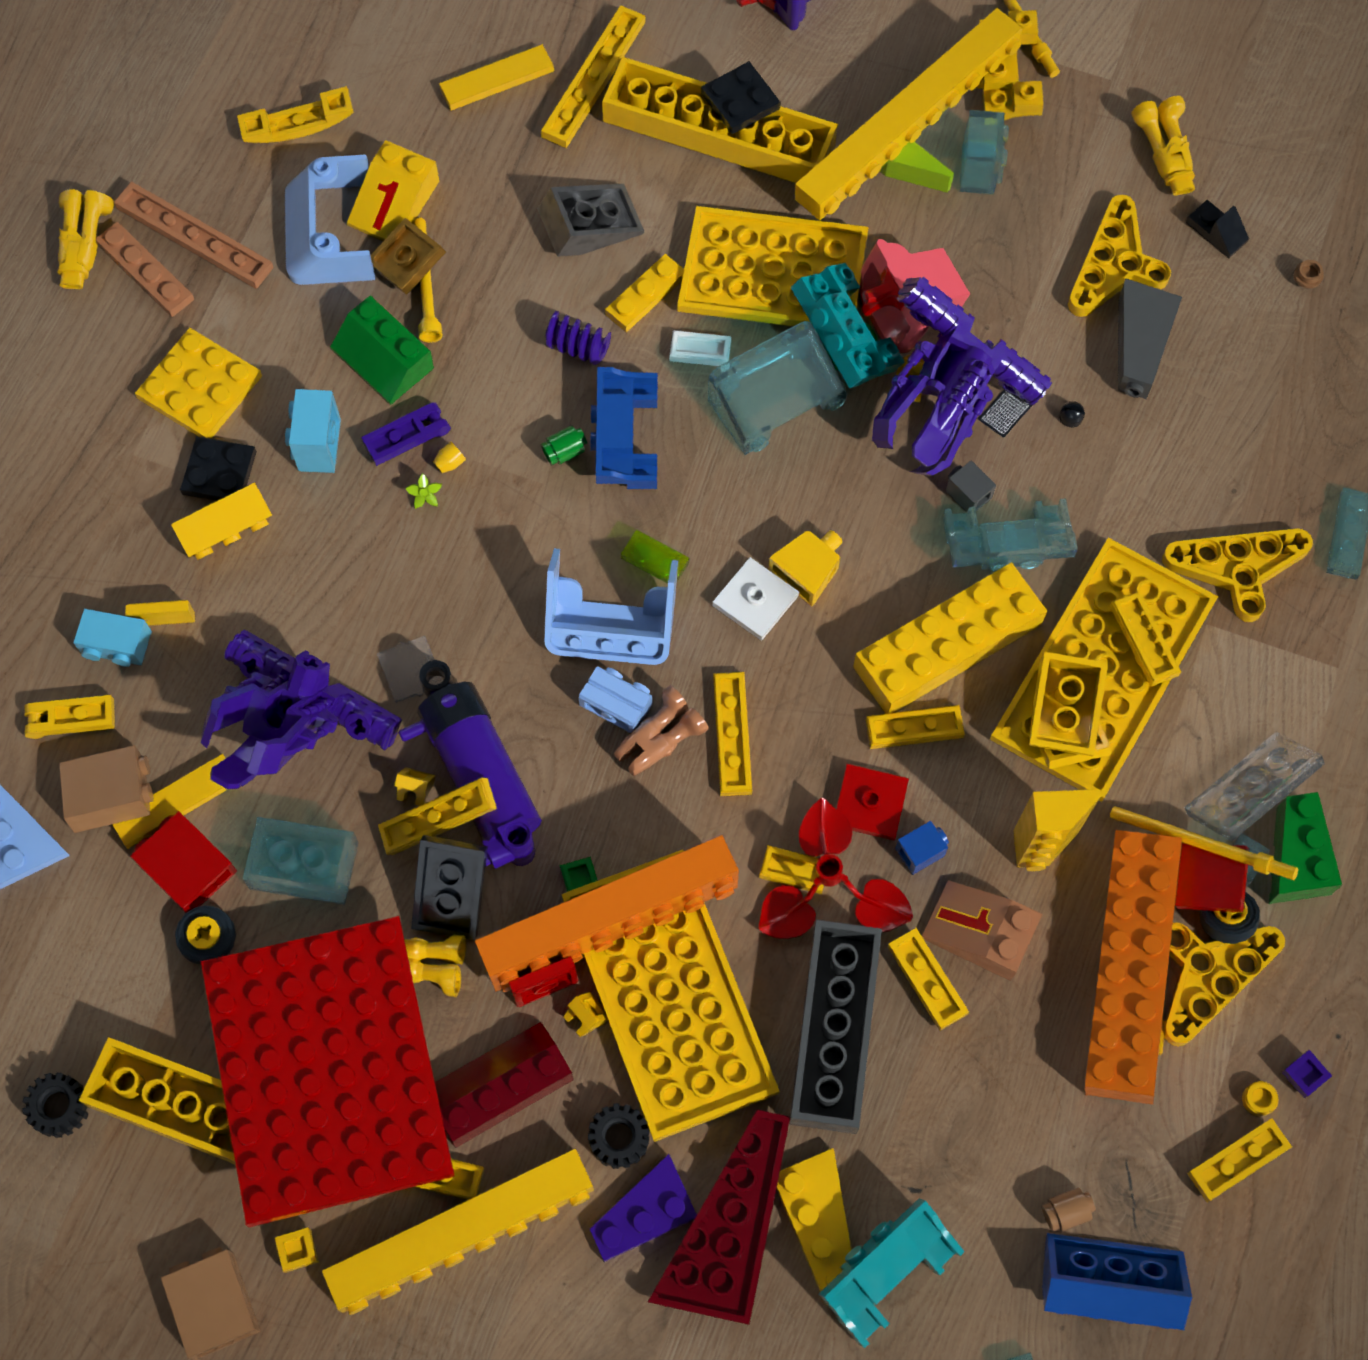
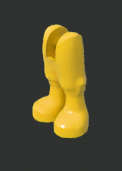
(445, 975)

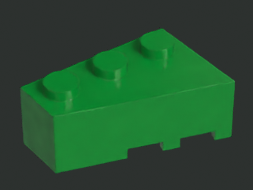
(1305, 843)

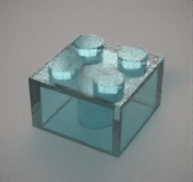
(983, 152)

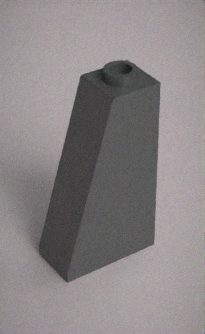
(1143, 332)

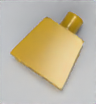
(808, 563)

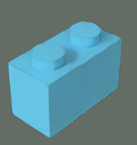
(112, 637)

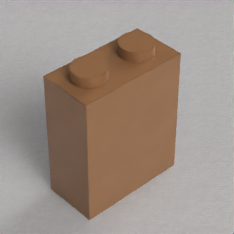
(105, 788)
(210, 1303)

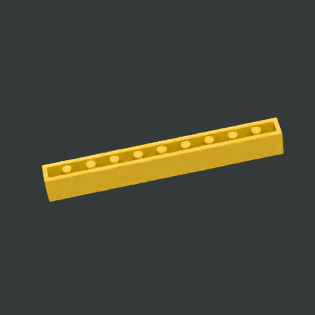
(908, 114)

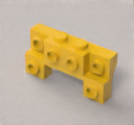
(1002, 88)

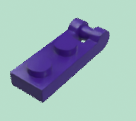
(405, 433)

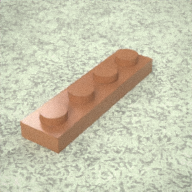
(144, 269)

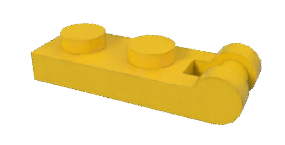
(69, 716)

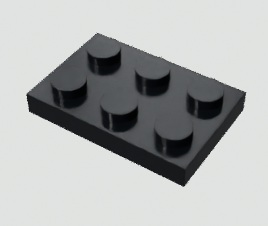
(449, 887)

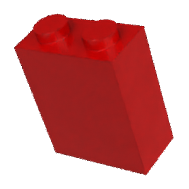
(183, 862)

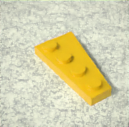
(817, 1214)

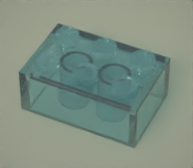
(300, 860)

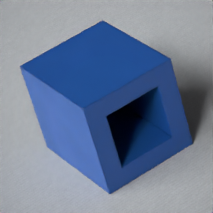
(922, 847)

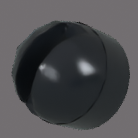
(1073, 416)

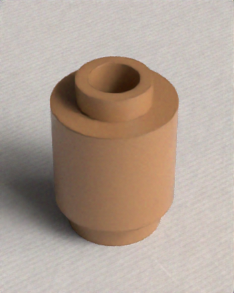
(1068, 1210)

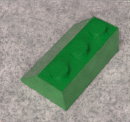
(381, 350)

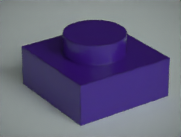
(1306, 1074)

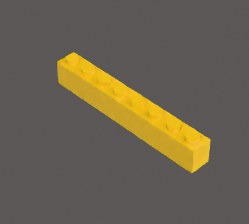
(458, 1231)

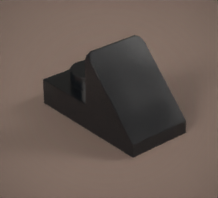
(1220, 229)

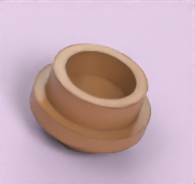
(1308, 274)

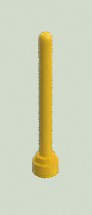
(430, 328)

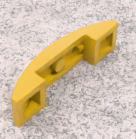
(296, 121)

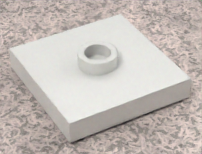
(755, 598)

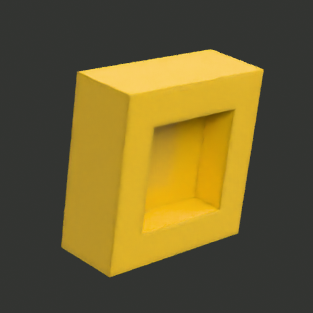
(296, 1250)

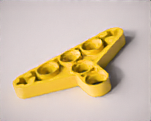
(1110, 271)
(1223, 568)
(1198, 984)

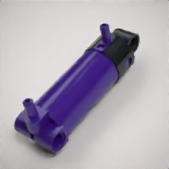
(471, 751)

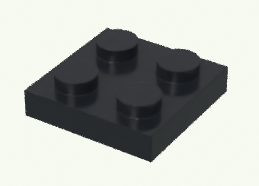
(740, 97)
(217, 468)

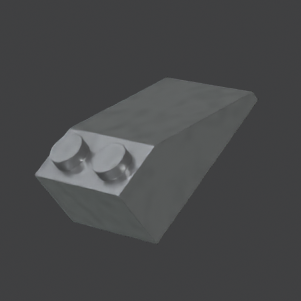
(588, 217)

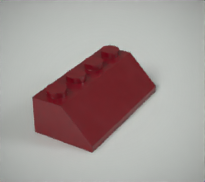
(501, 1083)

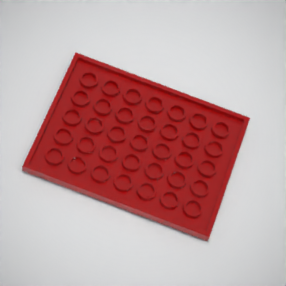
(325, 1071)

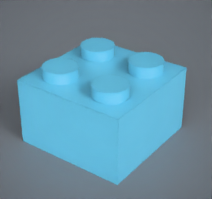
(313, 430)

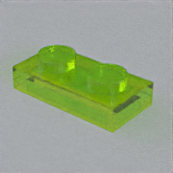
(653, 556)

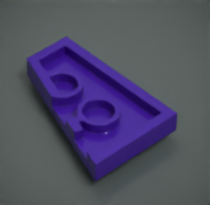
(645, 1212)

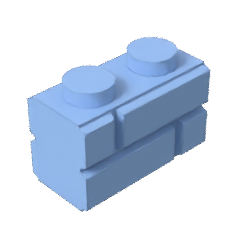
(616, 699)

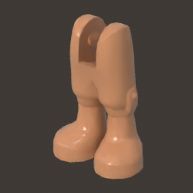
(649, 735)

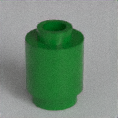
(564, 445)

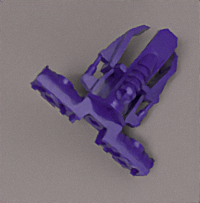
(953, 371)
(283, 708)

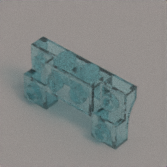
(1019, 541)

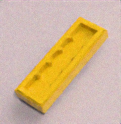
(1145, 638)

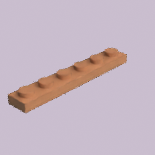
(194, 235)

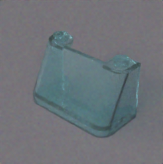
(774, 385)

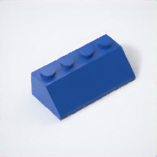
(1116, 1281)

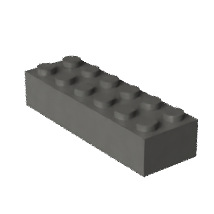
(836, 1027)

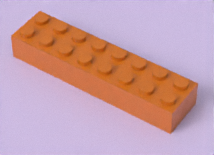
(610, 912)
(1133, 967)

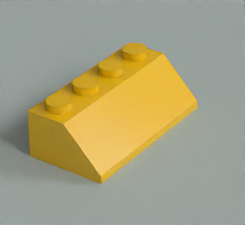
(1050, 825)

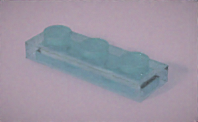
(1349, 534)

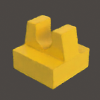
(414, 781)
(588, 1011)

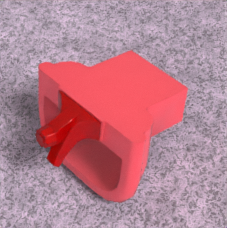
(883, 278)

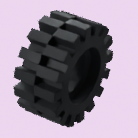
(36, 1100)
(609, 1117)

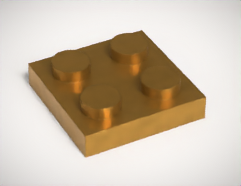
(406, 256)

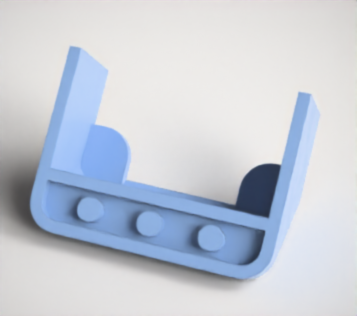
(313, 255)
(606, 629)

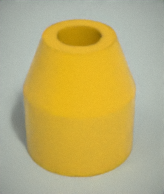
(448, 458)

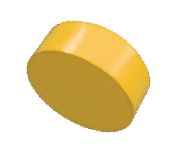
(1260, 1098)

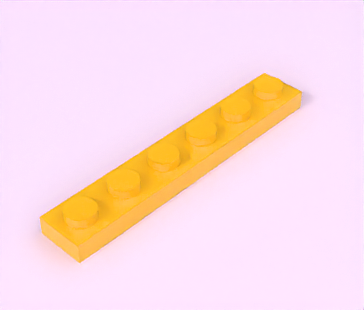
(593, 76)

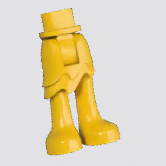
(1173, 160)
(78, 252)

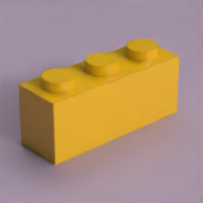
(222, 521)

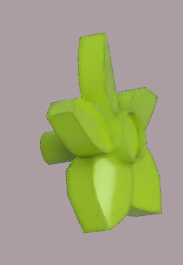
(424, 491)

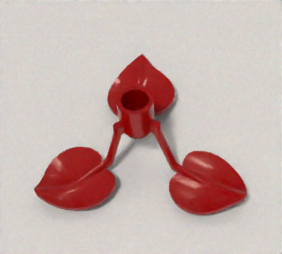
(829, 833)

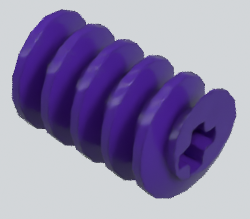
(575, 340)

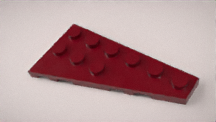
(725, 1245)

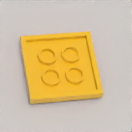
(198, 384)

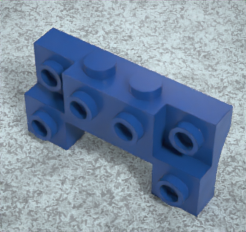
(614, 418)

